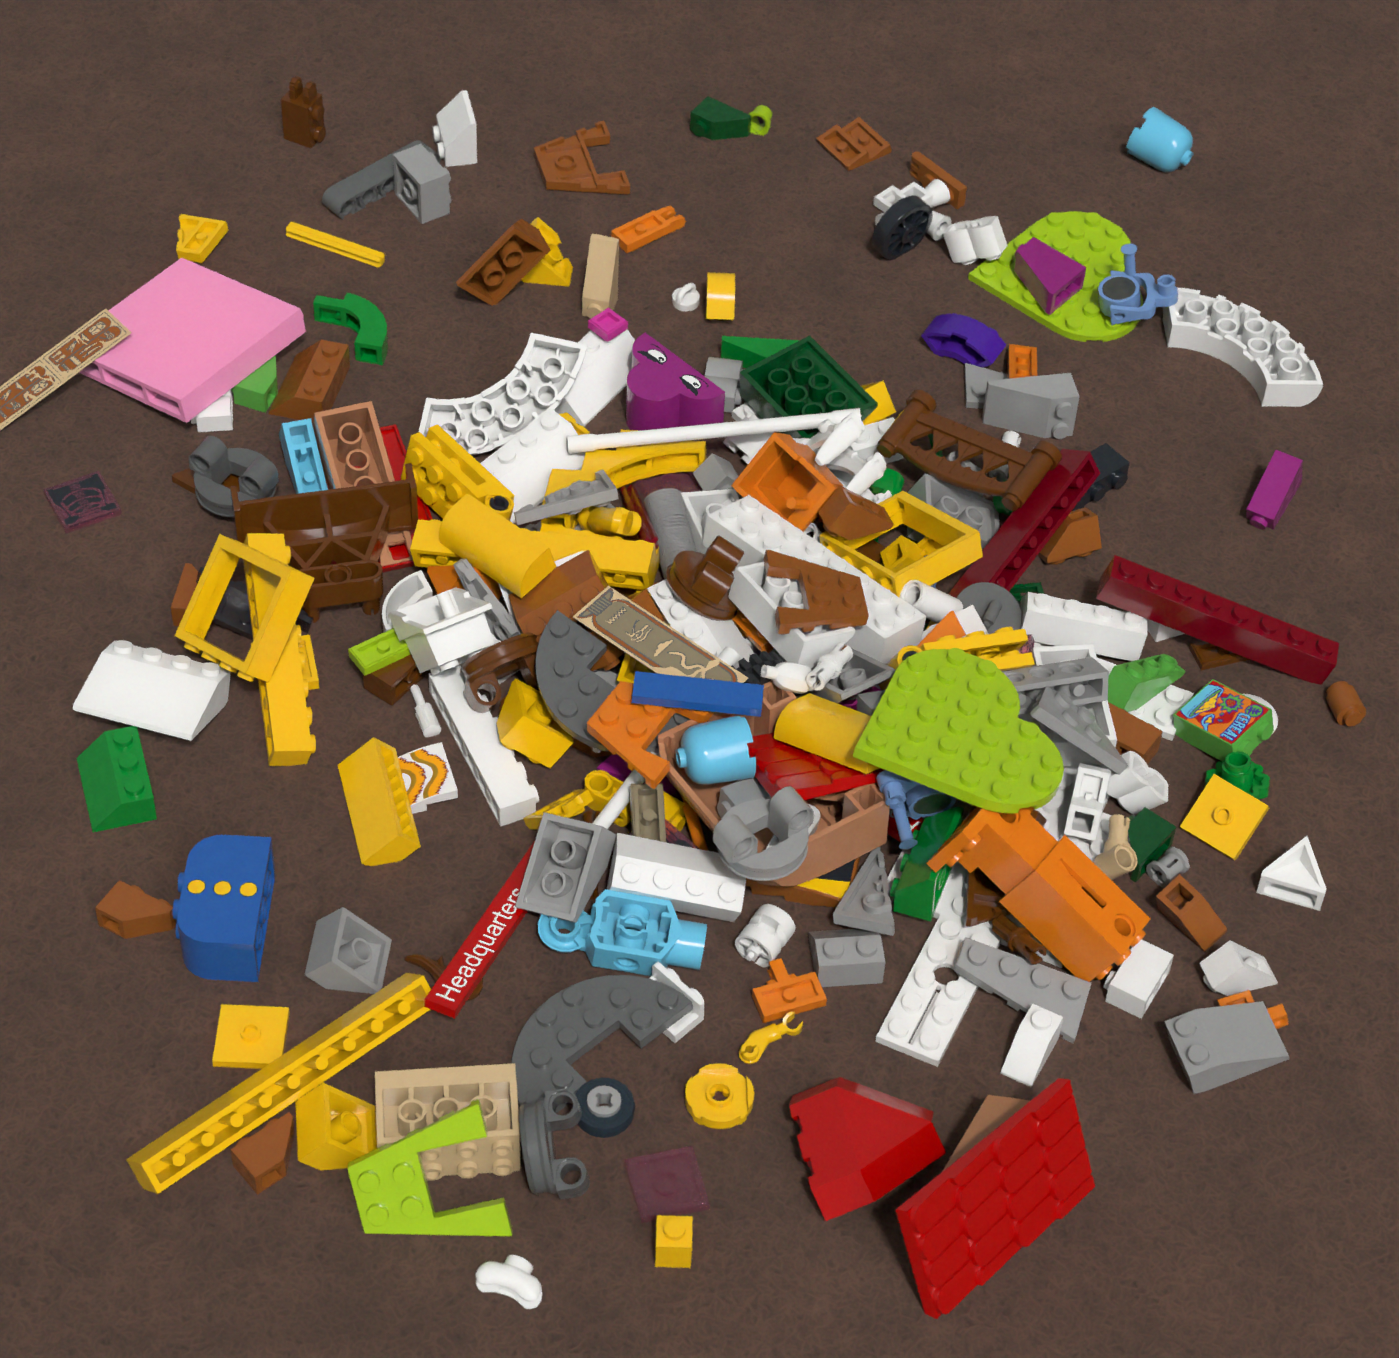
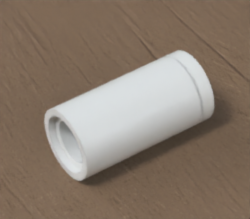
(929, 600)

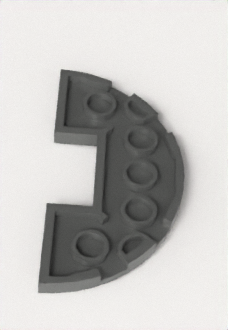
(568, 684)
(581, 1019)

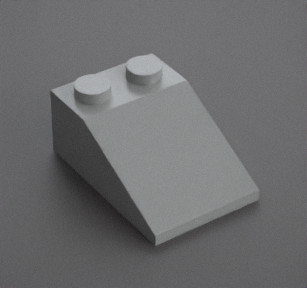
(1033, 405)
(958, 503)
(855, 678)
(564, 867)
(1224, 1043)

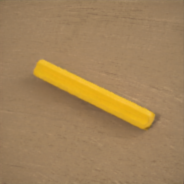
(335, 244)

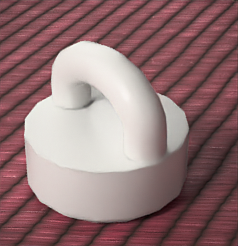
(686, 298)

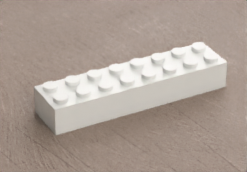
(757, 528)

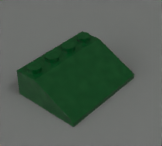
(802, 382)

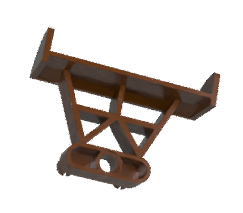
(335, 526)

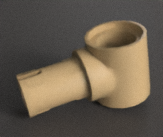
(1117, 855)

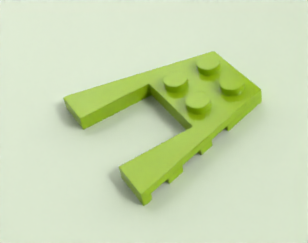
(395, 1192)

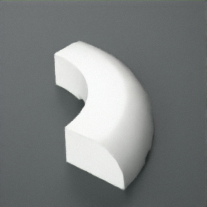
(1247, 343)
(513, 403)

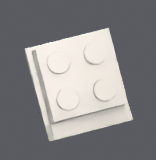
(443, 629)

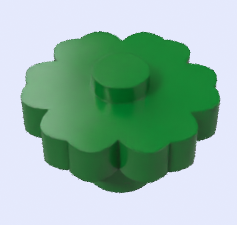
(1242, 773)

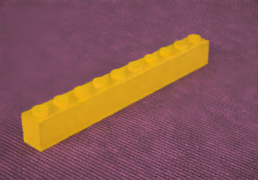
(279, 1083)

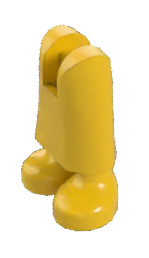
(609, 521)

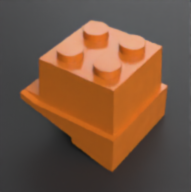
(788, 480)

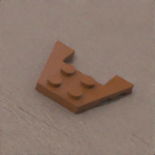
(568, 166)
(826, 593)

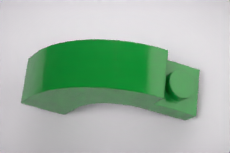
(360, 316)

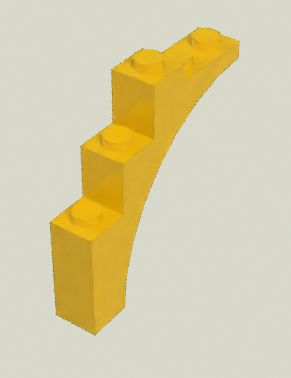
(627, 466)

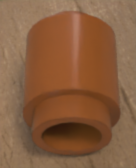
(1345, 703)

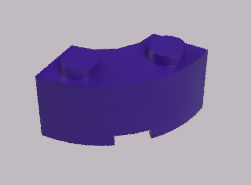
(963, 339)

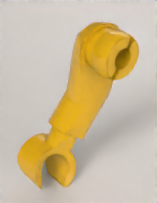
(759, 1039)

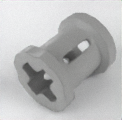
(1161, 865)

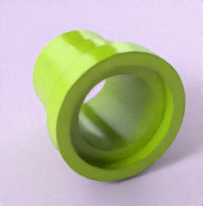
(764, 113)

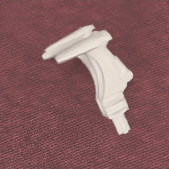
(844, 462)

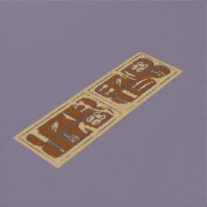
(59, 365)

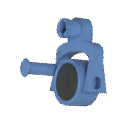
(1121, 291)
(910, 800)

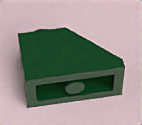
(719, 121)
(1149, 838)

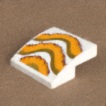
(427, 777)

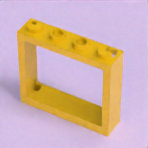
(959, 540)
(275, 625)

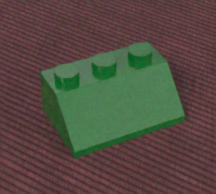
(116, 780)
(919, 886)

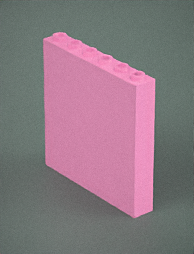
(193, 339)

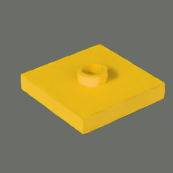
(1224, 817)
(250, 1036)

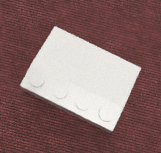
(154, 690)

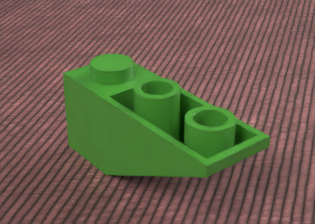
(258, 388)
(1141, 680)

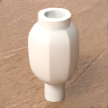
(788, 676)

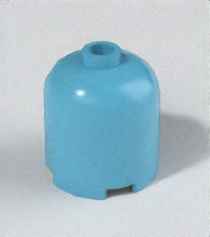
(1161, 142)
(717, 751)

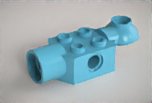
(628, 934)

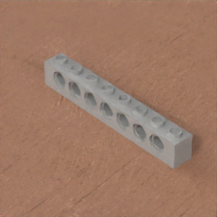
(1080, 679)

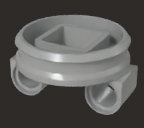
(788, 820)

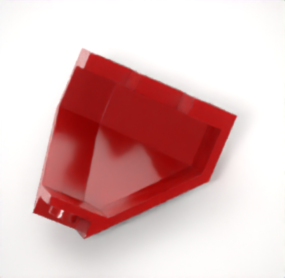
(860, 1143)

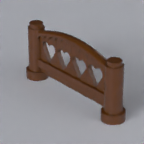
(918, 420)

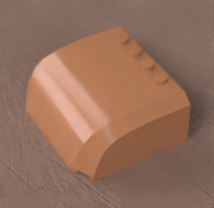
(844, 828)

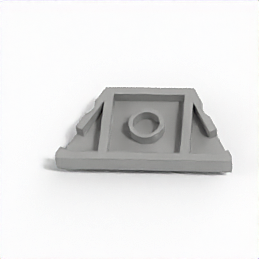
(1077, 727)

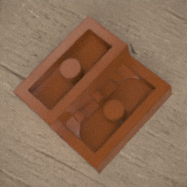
(854, 144)

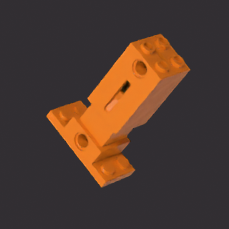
(1049, 889)

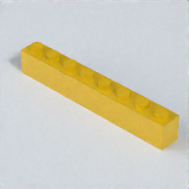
(620, 561)
(283, 697)

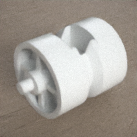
(765, 935)

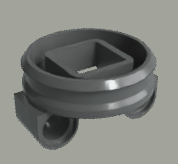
(215, 463)
(536, 1130)

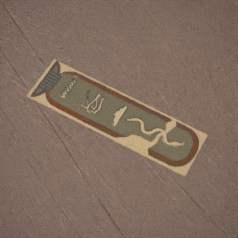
(651, 639)

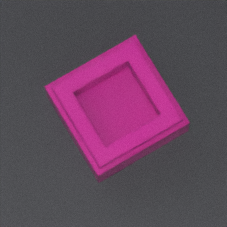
(607, 324)

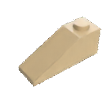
(601, 275)

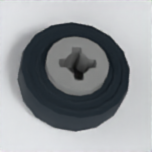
(605, 1120)

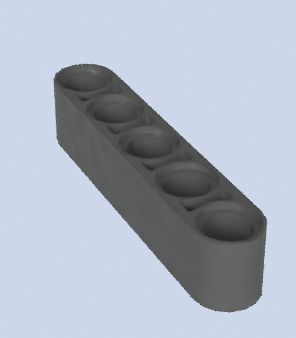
(365, 185)

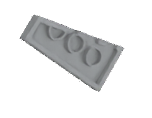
(1025, 983)

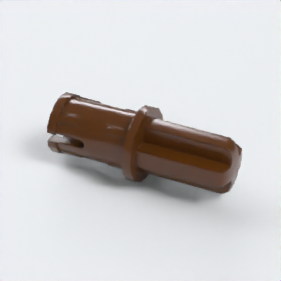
(1018, 939)

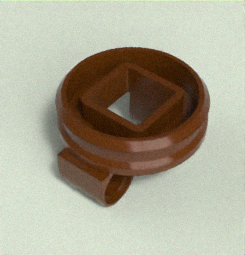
(705, 579)
(497, 662)

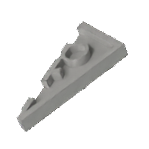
(571, 499)
(498, 618)
(868, 899)

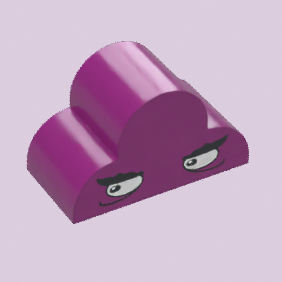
(668, 390)

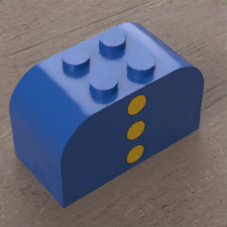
(225, 906)

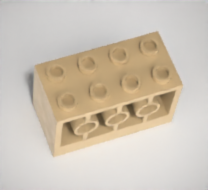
(422, 1096)

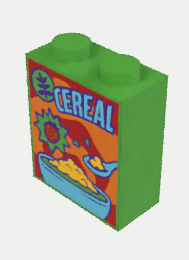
(1223, 721)

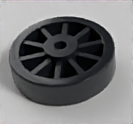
(902, 227)

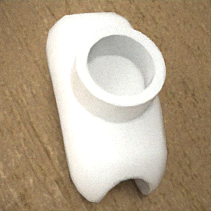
(511, 1279)

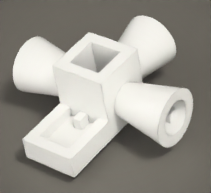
(934, 195)

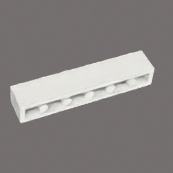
(477, 737)

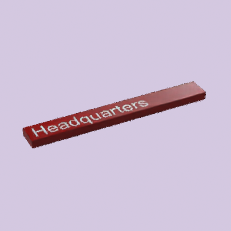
(480, 947)

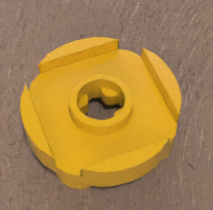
(719, 1113)

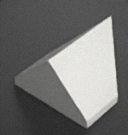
(1295, 877)

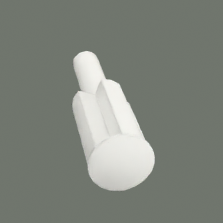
(425, 714)

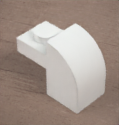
(1087, 801)

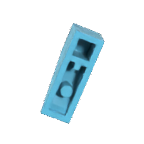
(302, 456)

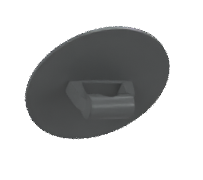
(993, 604)

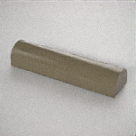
(647, 812)

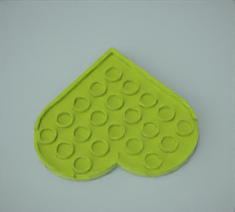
(1084, 239)
(958, 731)

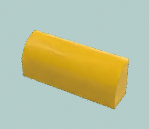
(495, 546)
(824, 730)
(378, 804)

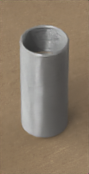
(667, 516)

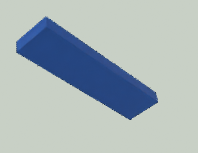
(697, 694)

